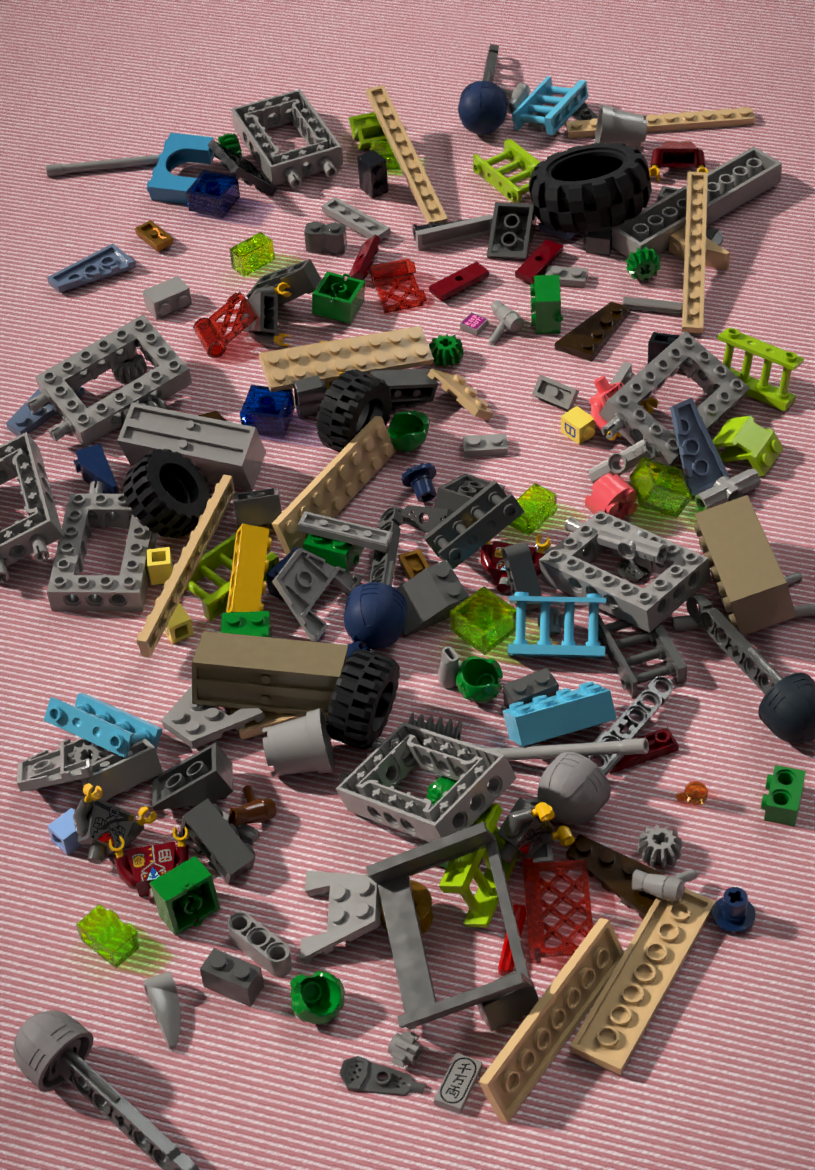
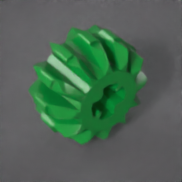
(231, 142)
(643, 263)
(446, 350)

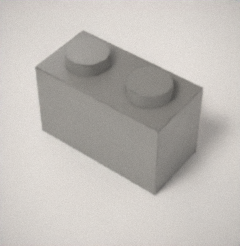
(167, 297)

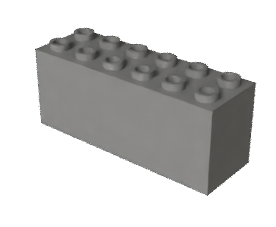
(209, 443)

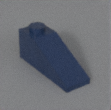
(95, 467)

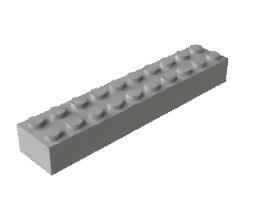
(727, 189)

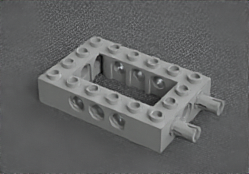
(319, 154)
(103, 417)
(635, 423)
(23, 460)
(569, 570)
(78, 592)
(372, 792)

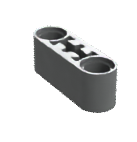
(521, 571)

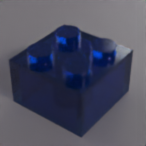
(213, 194)
(268, 410)

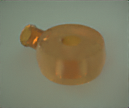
(694, 793)

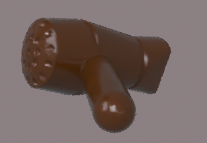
(254, 811)

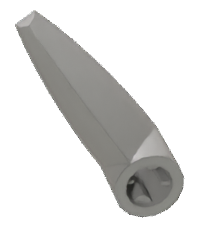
(165, 1005)

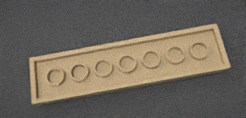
(366, 353)
(337, 482)
(641, 980)
(551, 1021)

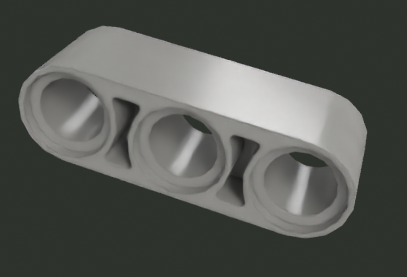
(264, 954)

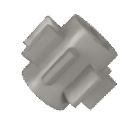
(556, 621)
(405, 1049)

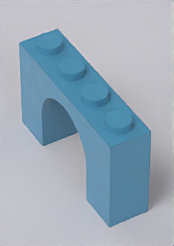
(177, 150)

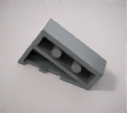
(300, 276)
(408, 387)
(218, 841)

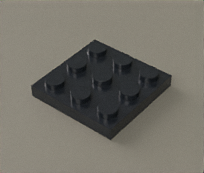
(241, 168)

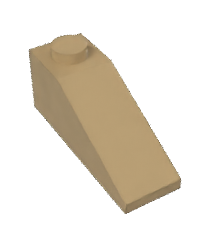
(715, 254)

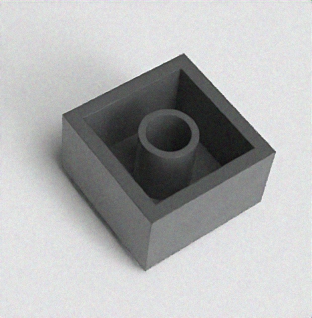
(257, 507)

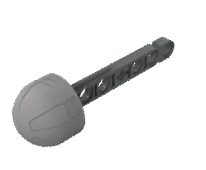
(575, 783)
(54, 1049)

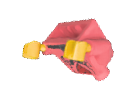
(606, 391)

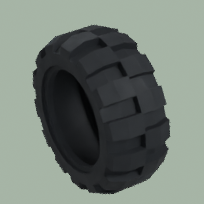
(590, 187)

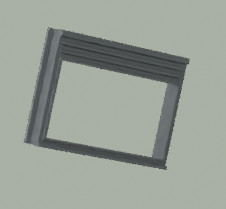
(406, 935)

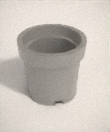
(620, 127)
(299, 745)

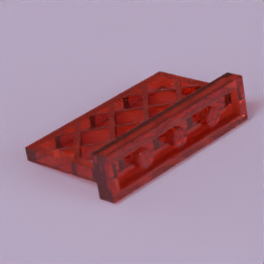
(534, 906)

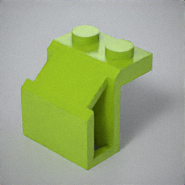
(366, 129)
(748, 441)

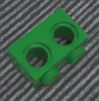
(784, 795)

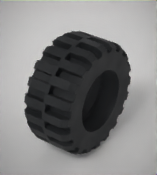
(351, 406)
(166, 493)
(363, 699)

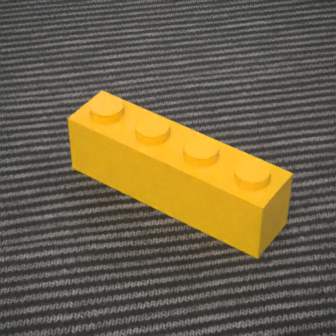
(248, 569)

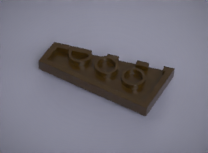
(594, 333)
(613, 872)

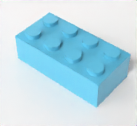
(559, 714)

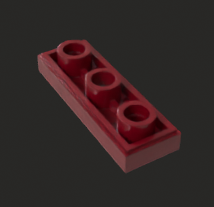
(364, 258)
(538, 261)
(459, 281)
(660, 744)

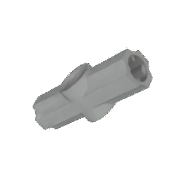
(630, 456)
(728, 489)
(632, 544)

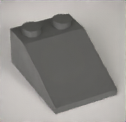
(511, 230)
(459, 491)
(431, 597)
(194, 780)

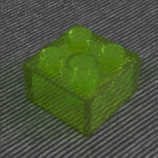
(660, 487)
(483, 620)

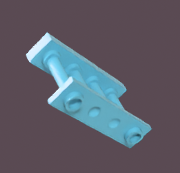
(556, 115)
(568, 647)
(101, 723)

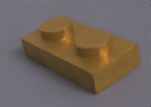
(154, 236)
(412, 563)

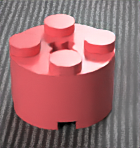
(612, 496)

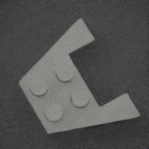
(304, 581)
(204, 723)
(51, 768)
(351, 911)

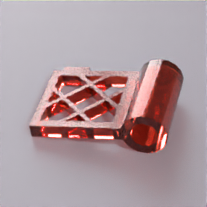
(393, 274)
(213, 333)

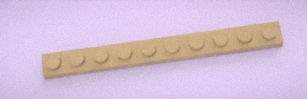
(674, 121)
(406, 155)
(695, 253)
(186, 566)

